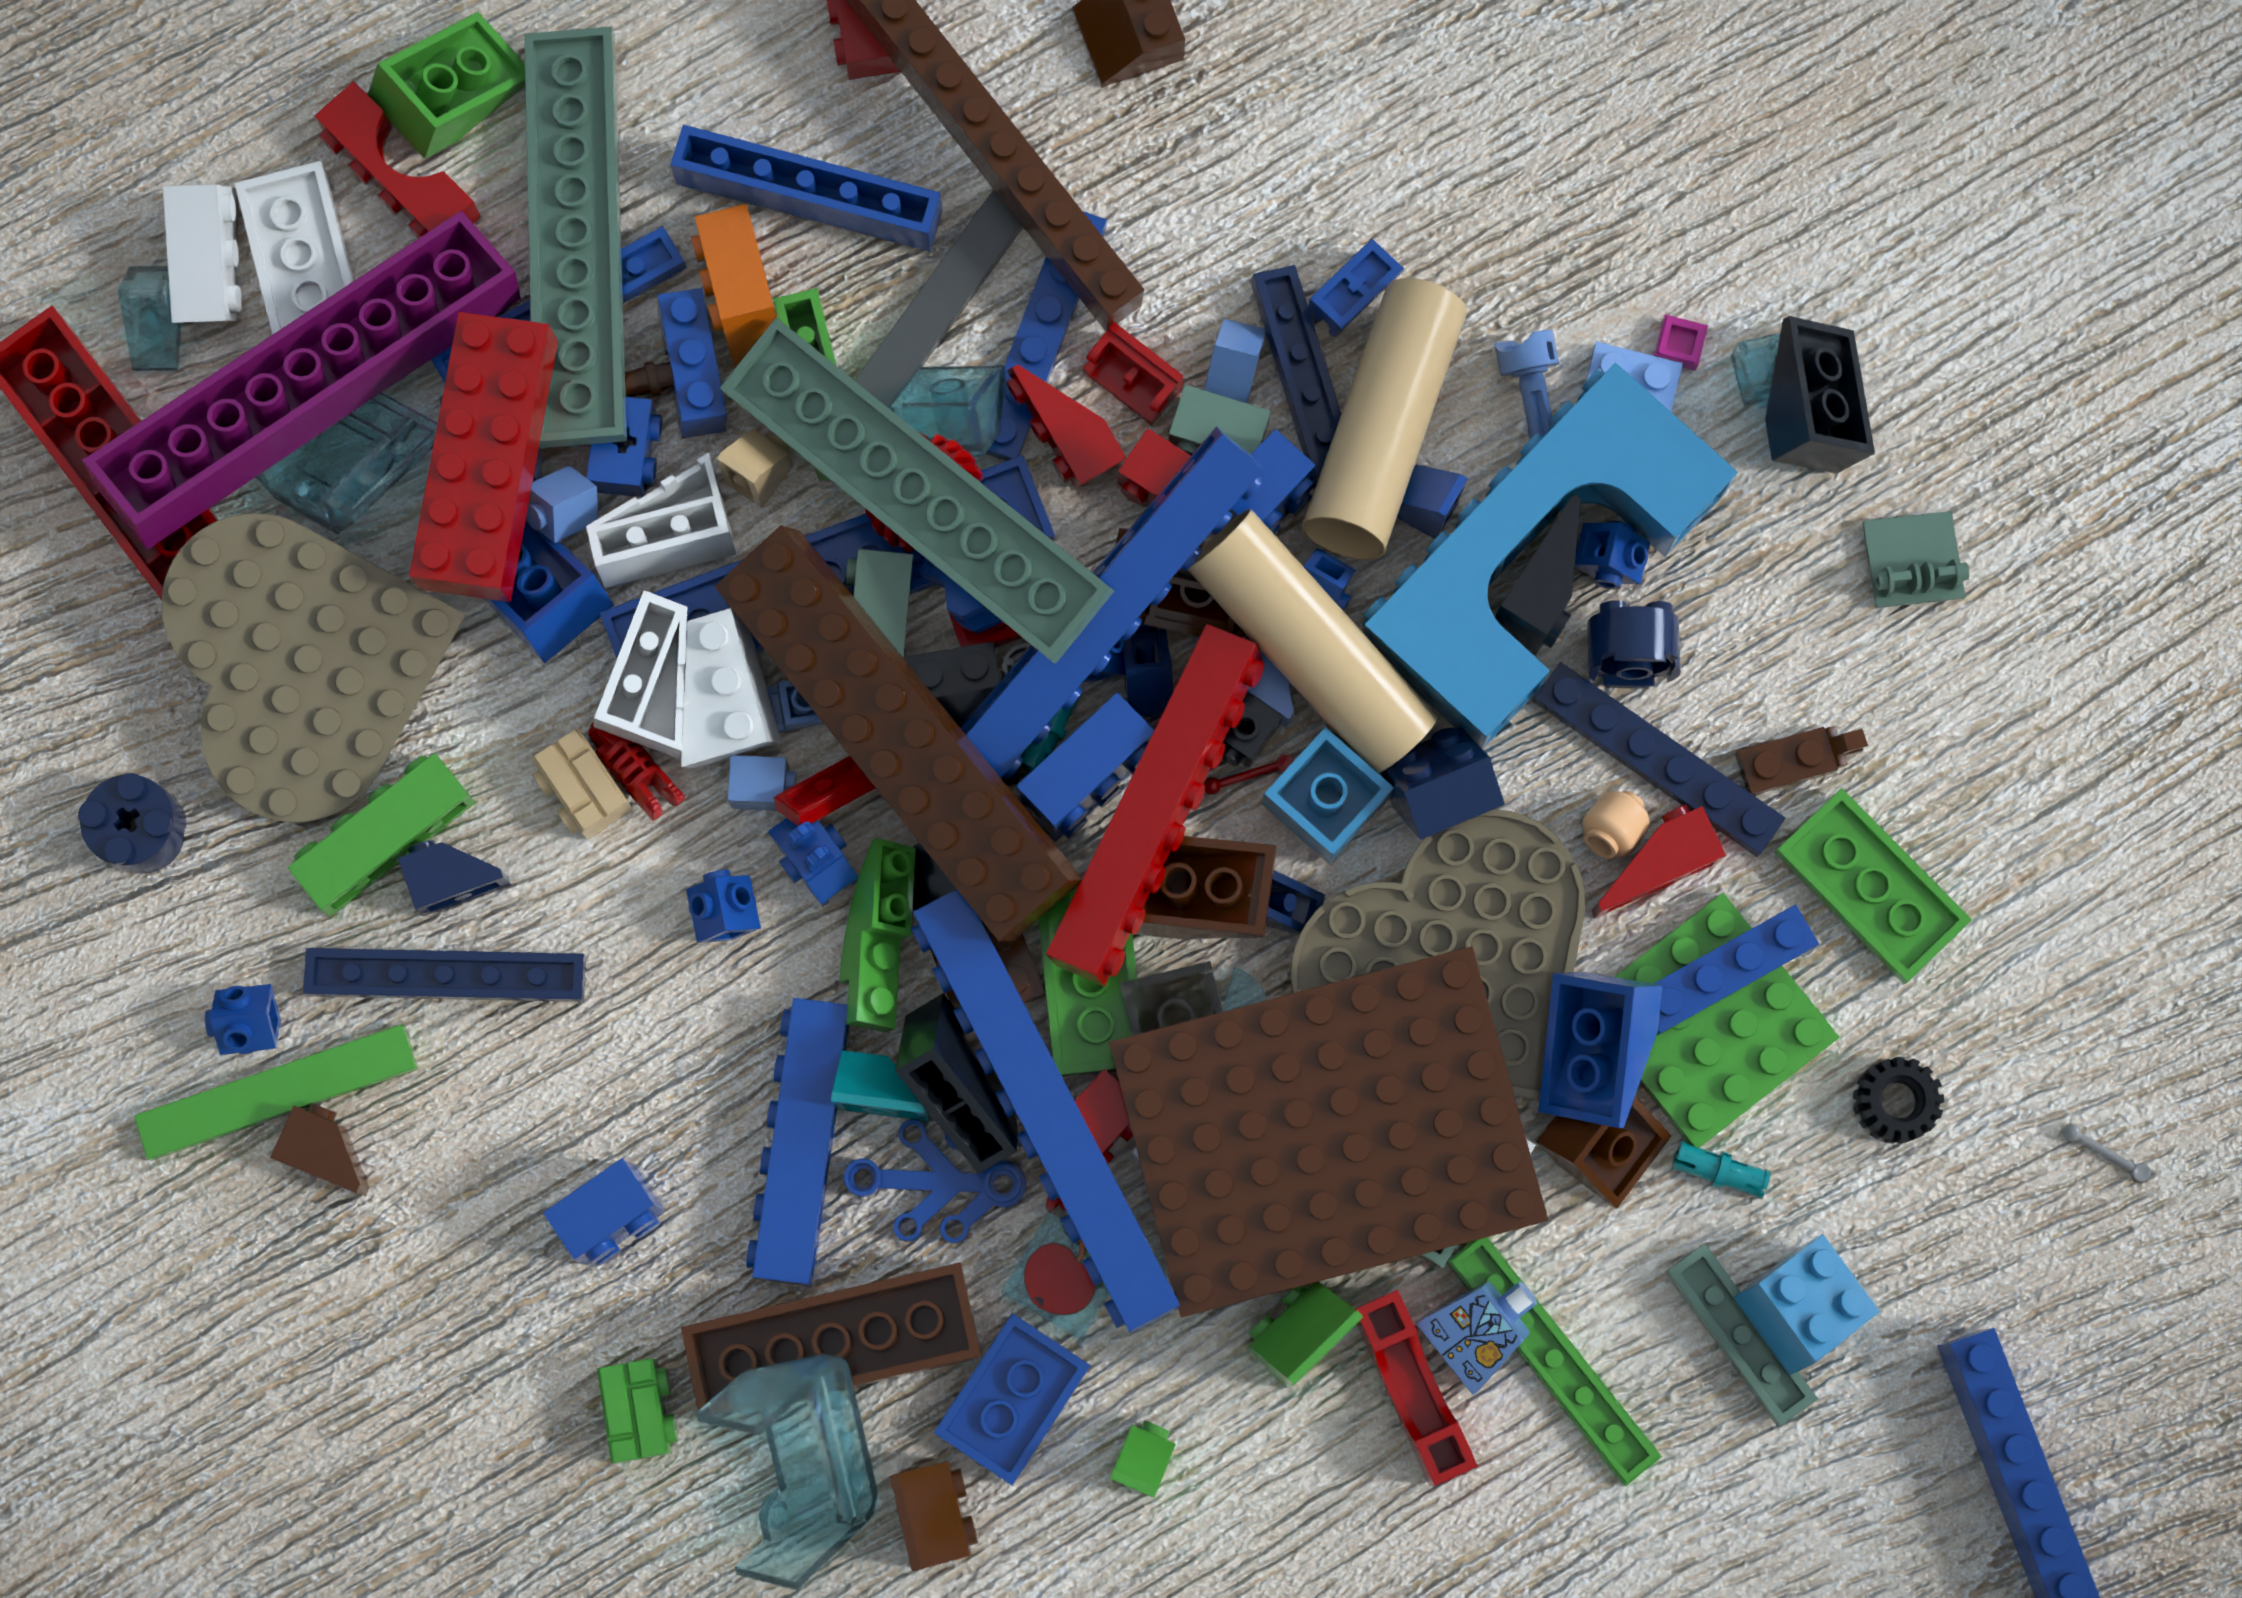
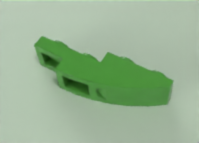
(873, 934)

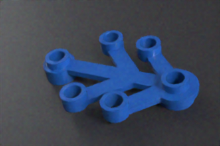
(943, 1182)

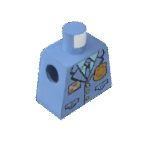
(1479, 1330)

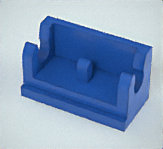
(1354, 287)

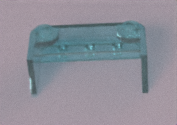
(818, 1460)

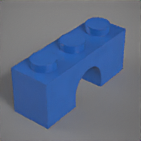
(692, 363)

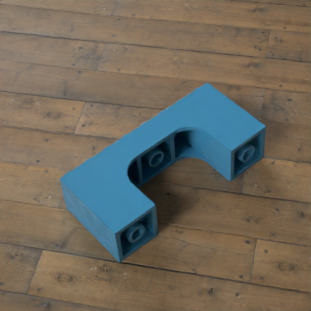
(1609, 451)

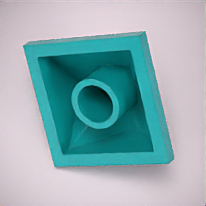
(872, 1086)

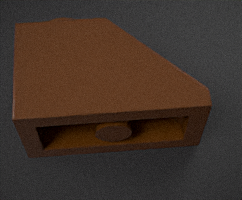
(320, 1148)

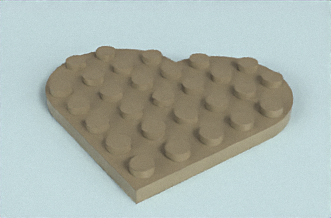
(304, 659)
(1478, 884)

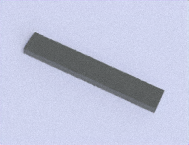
(940, 301)

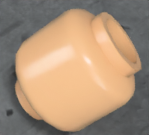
(1615, 824)

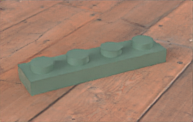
(1710, 1296)

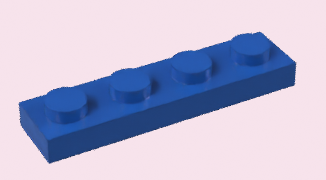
(1733, 966)

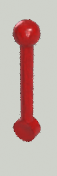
(1213, 785)

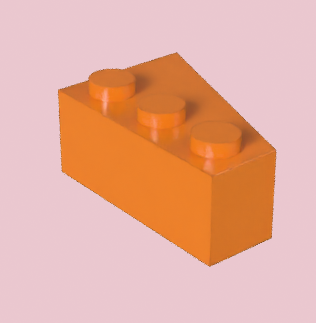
(734, 277)

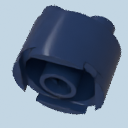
(1633, 644)
(107, 820)

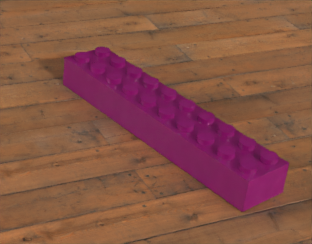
(300, 380)

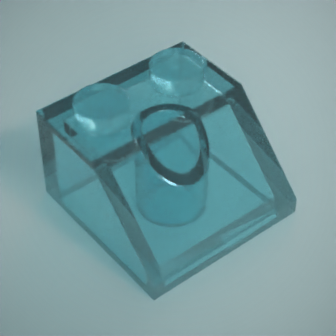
(956, 404)

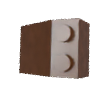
(1212, 891)

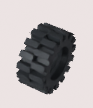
(1924, 1090)

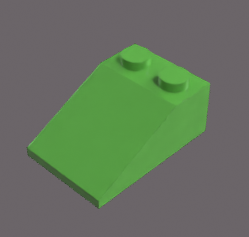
(447, 83)
(1302, 1332)

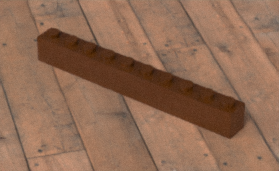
(1003, 157)

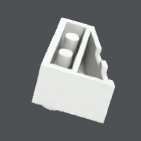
(202, 252)
(663, 530)
(647, 681)
(723, 693)

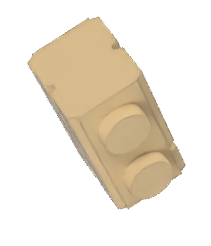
(581, 784)

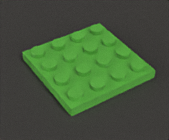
(1734, 1050)

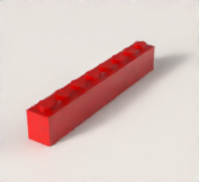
(1156, 806)

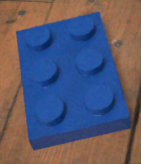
(1012, 1399)

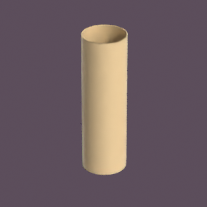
(1384, 419)
(1312, 642)

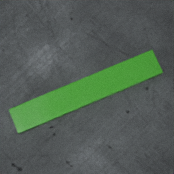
(275, 1092)
(1564, 1370)

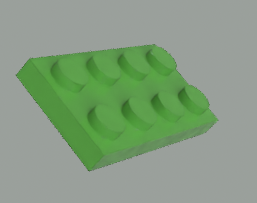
(1873, 886)
(1082, 1012)

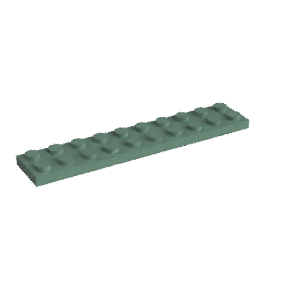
(576, 230)
(917, 491)

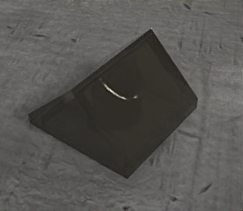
(1171, 997)

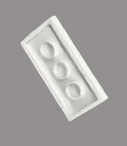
(294, 240)

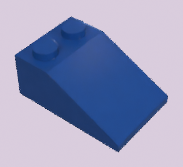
(551, 596)
(1597, 1045)

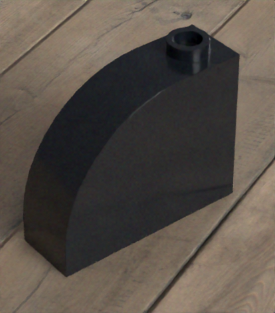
(952, 1086)

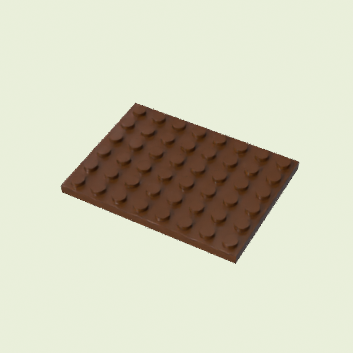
(1327, 1131)

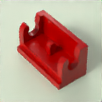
(1133, 373)

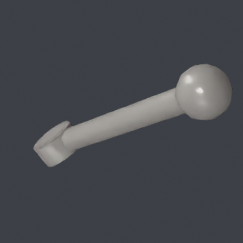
(2139, 1172)

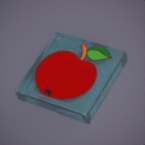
(1055, 1281)

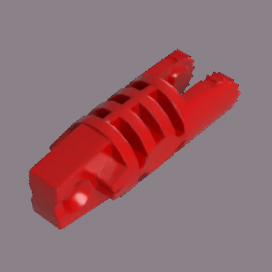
(635, 771)

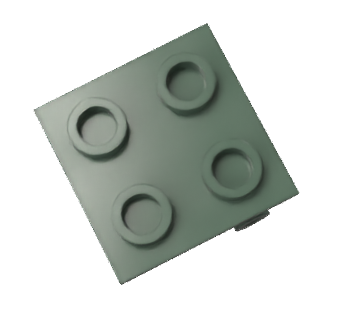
(1914, 559)

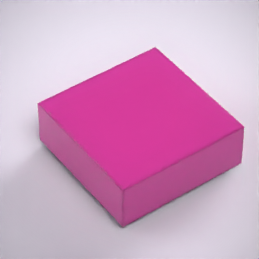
(1681, 341)

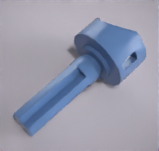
(1528, 363)

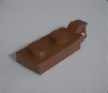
(1797, 758)

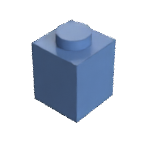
(562, 504)
(758, 780)

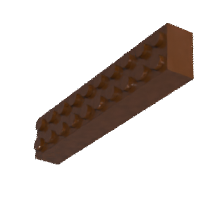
(898, 734)

